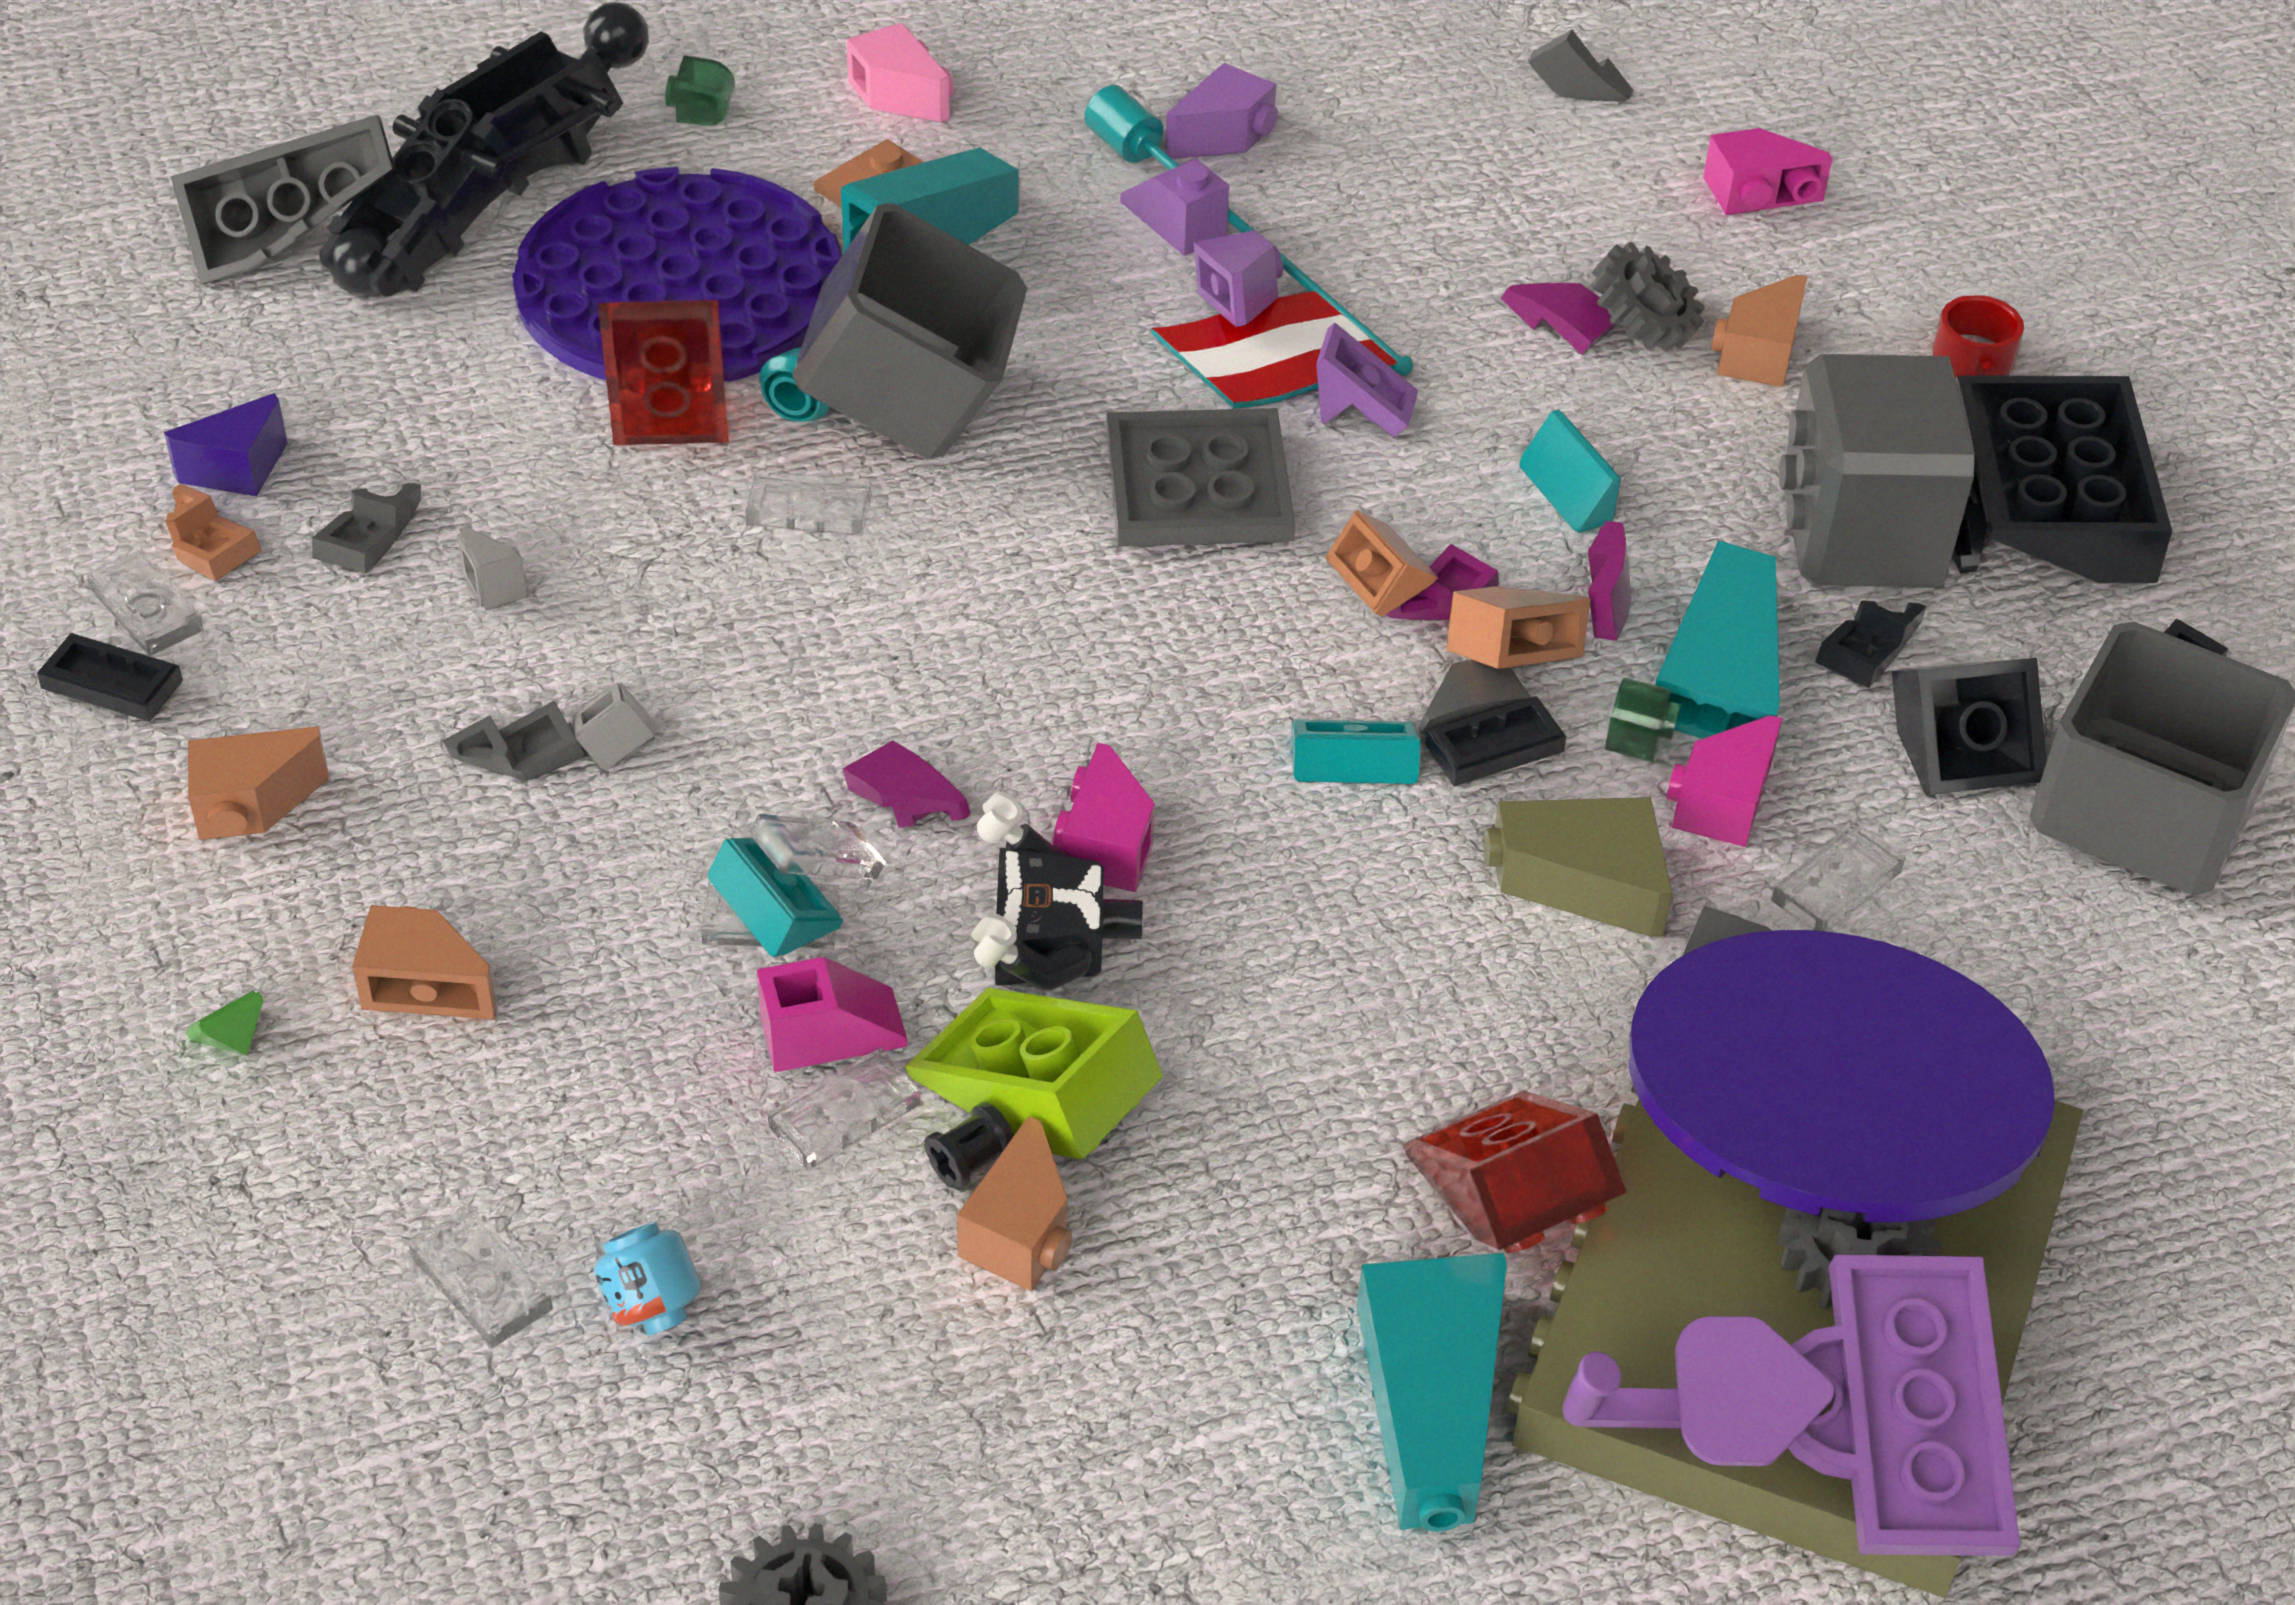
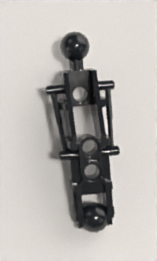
(474, 143)

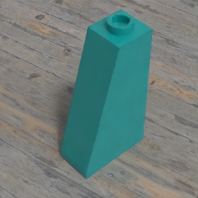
(956, 193)
(1727, 645)
(1431, 1372)

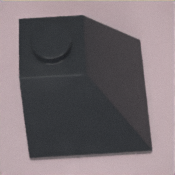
(1971, 724)

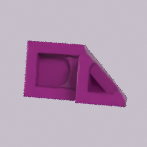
(1565, 306)
(1455, 572)
(1610, 581)
(907, 783)

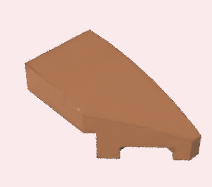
(205, 539)

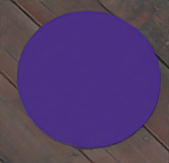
(676, 241)
(1840, 1074)

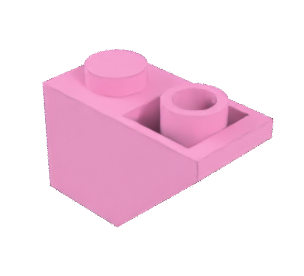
(898, 74)

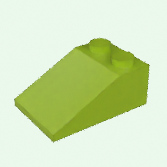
(1043, 1059)

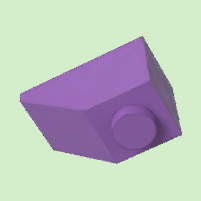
(1222, 115)
(1182, 205)
(1238, 274)

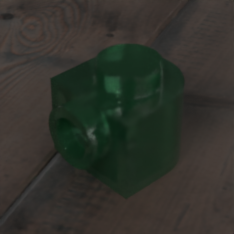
(700, 91)
(1641, 719)

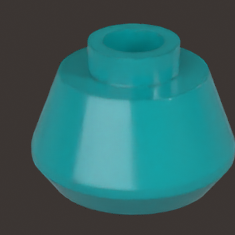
(782, 392)

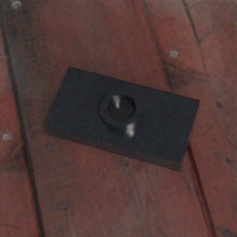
(110, 677)
(1495, 741)

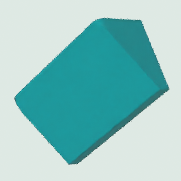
(1571, 474)
(1355, 751)
(775, 906)

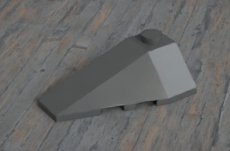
(269, 198)

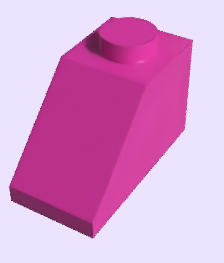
(1724, 781)

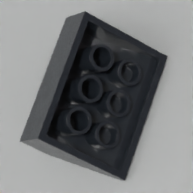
(2068, 473)

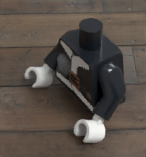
(1046, 908)

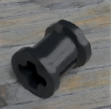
(968, 1145)

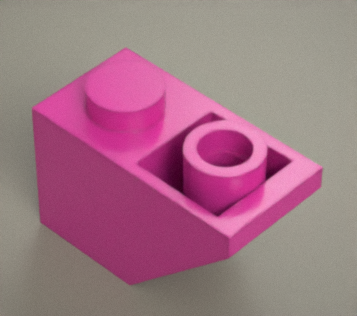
(1764, 171)
(1108, 820)
(825, 1013)

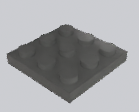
(1199, 477)

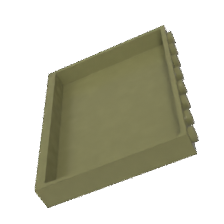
(1708, 1248)

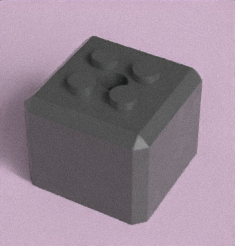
(910, 332)
(1877, 470)
(2162, 757)

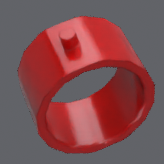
(1984, 318)

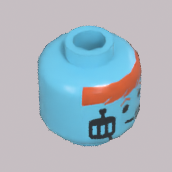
(647, 1278)

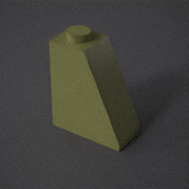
(1584, 859)

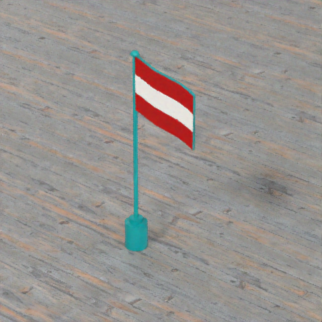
(1278, 348)

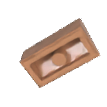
(1378, 564)

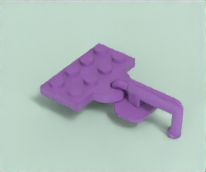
(1904, 1392)

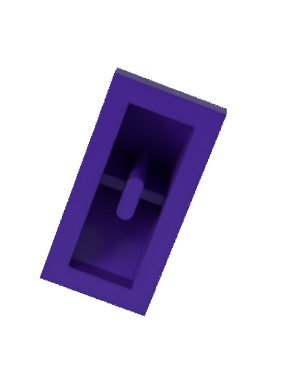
(230, 448)

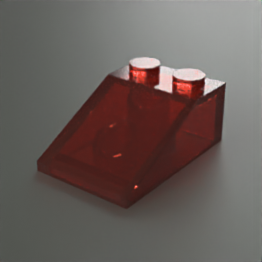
(665, 372)
(1520, 1168)

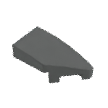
(1576, 74)
(367, 532)
(1471, 690)
(521, 749)

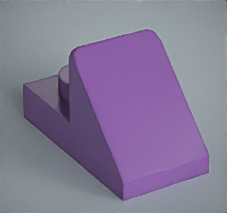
(1356, 376)

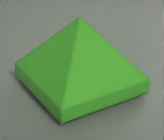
(230, 1026)

